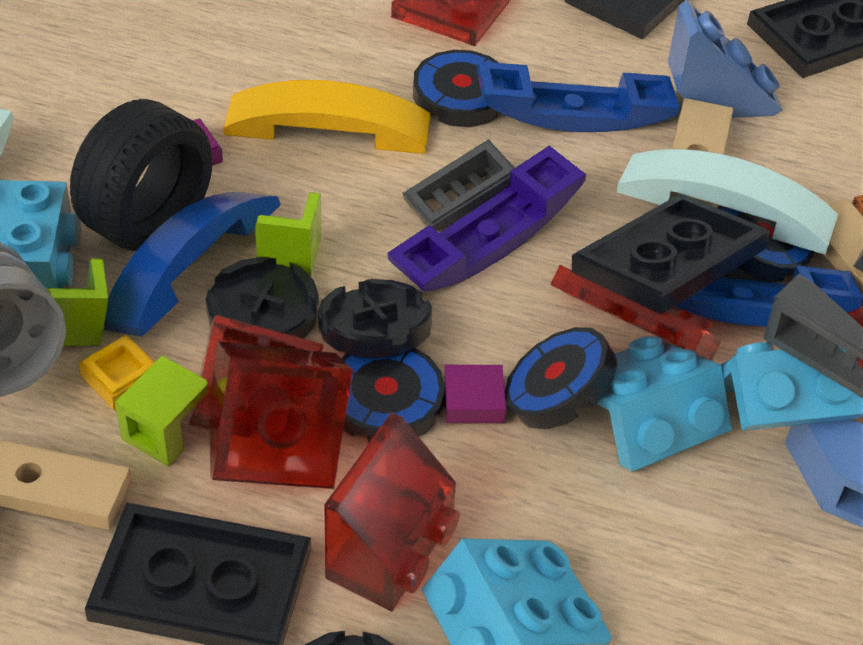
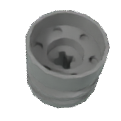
(29, 325)

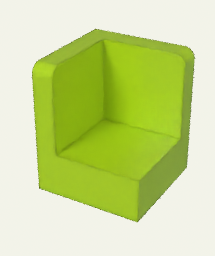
(291, 238)
(84, 307)
(155, 405)

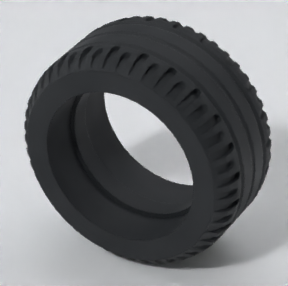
(117, 155)

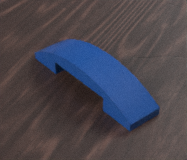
(573, 107)
(144, 289)
(752, 301)

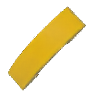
(329, 106)

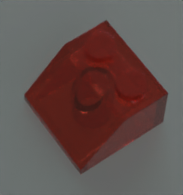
(277, 415)
(388, 516)

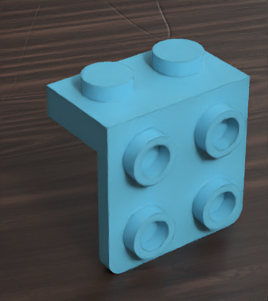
(40, 228)
(783, 391)
(663, 401)
(512, 596)

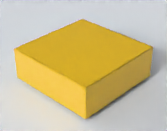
(114, 368)

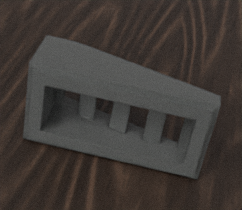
(466, 169)
(812, 328)

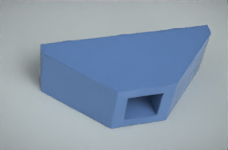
(716, 69)
(831, 465)

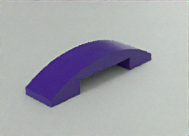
(493, 229)

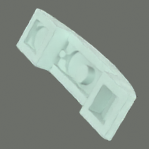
(735, 184)

